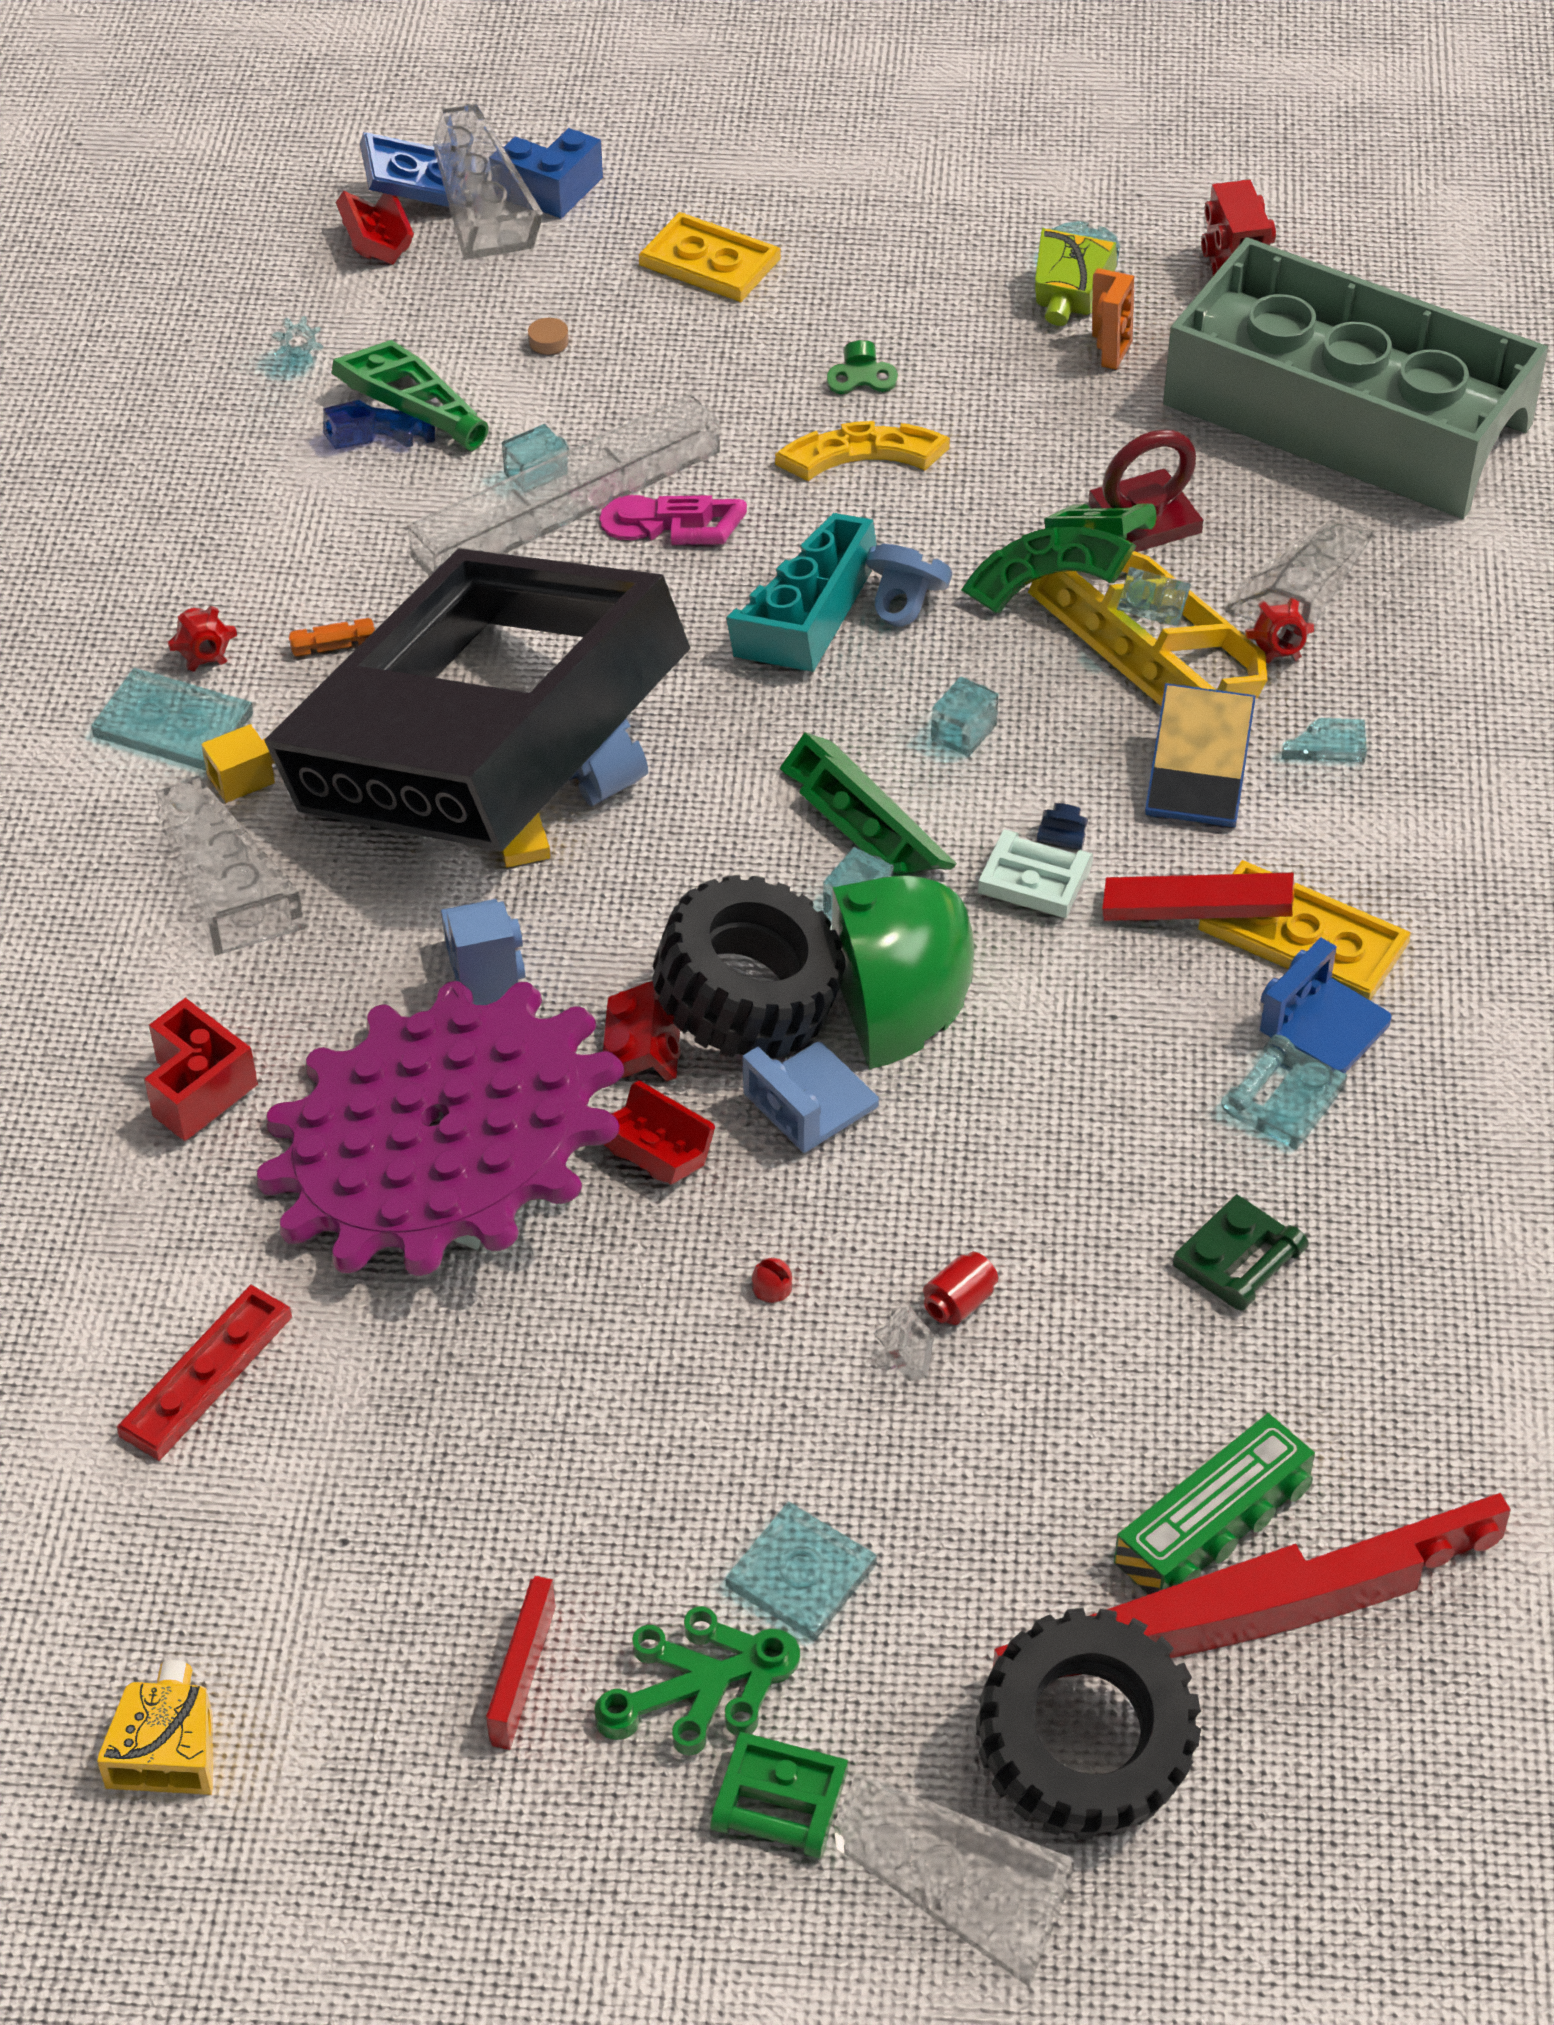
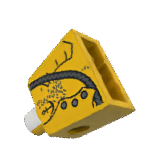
(161, 1736)

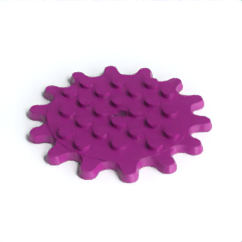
(510, 1122)

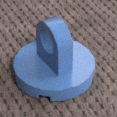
(904, 574)

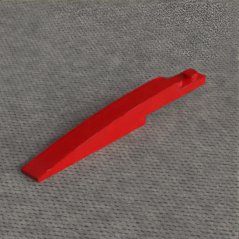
(1288, 1592)

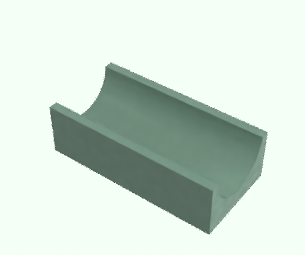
(1351, 374)

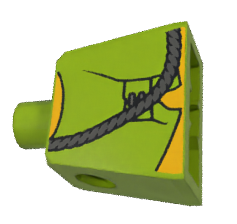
(1067, 271)

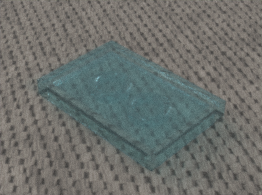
(168, 717)

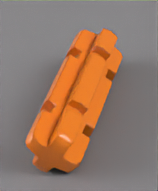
(330, 637)

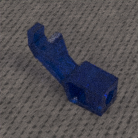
(358, 424)

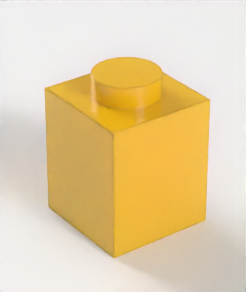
(238, 763)

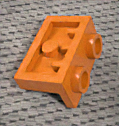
(1112, 315)

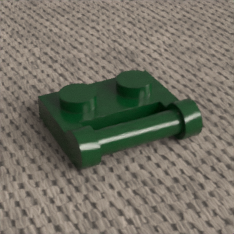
(1228, 1242)

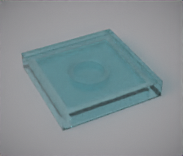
(801, 1571)

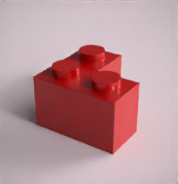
(200, 1069)

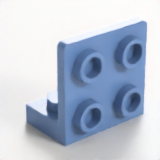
(807, 1094)

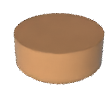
(548, 336)

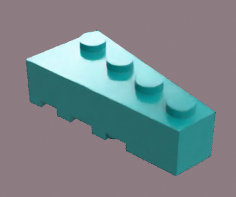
(808, 599)

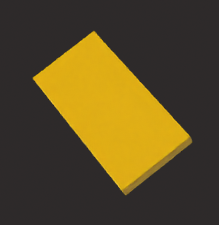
(1364, 943)

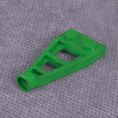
(387, 362)

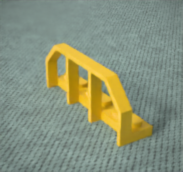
(1133, 649)

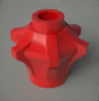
(1292, 635)
(201, 637)

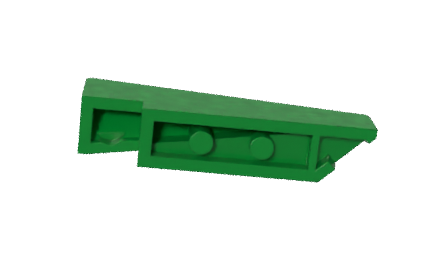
(861, 807)

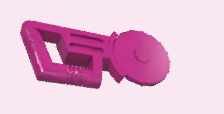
(686, 517)

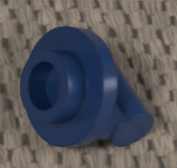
(1063, 827)

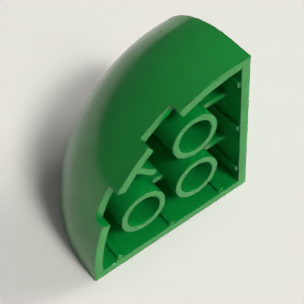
(905, 961)

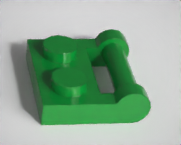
(1111, 520)
(785, 1778)

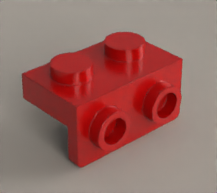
(376, 228)
(641, 1032)
(661, 1134)

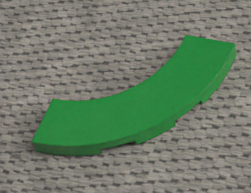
(1043, 554)

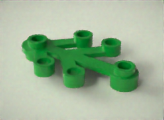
(703, 1677)

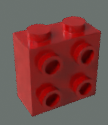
(1232, 216)

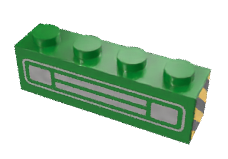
(1215, 1507)

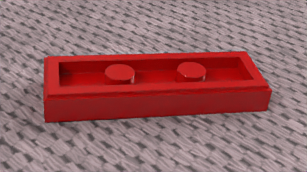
(520, 1662)

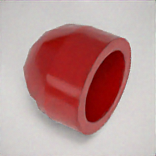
(767, 1284)

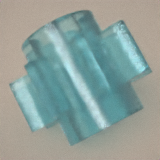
(296, 352)

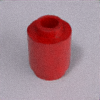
(960, 1288)

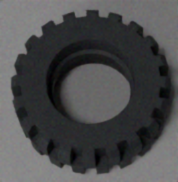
(763, 925)
(1133, 1665)

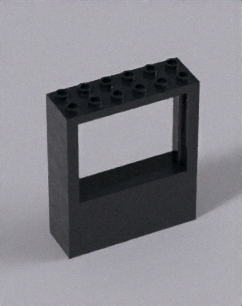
(469, 759)

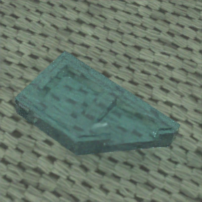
(1329, 741)

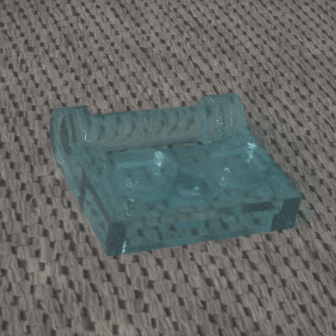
(1296, 1102)

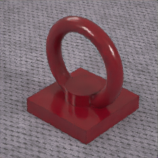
(1174, 512)

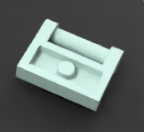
(1034, 874)

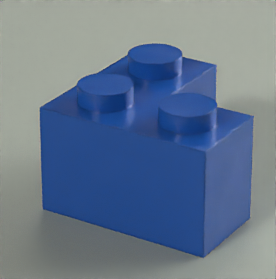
(559, 173)

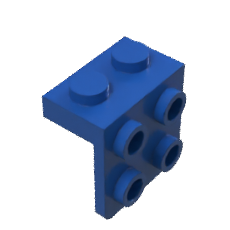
(1320, 1012)

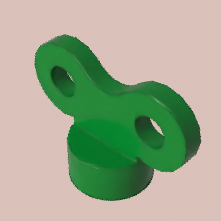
(861, 369)

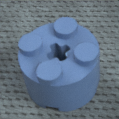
(612, 767)

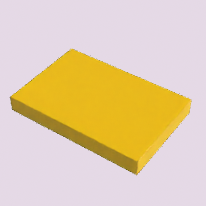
(709, 256)

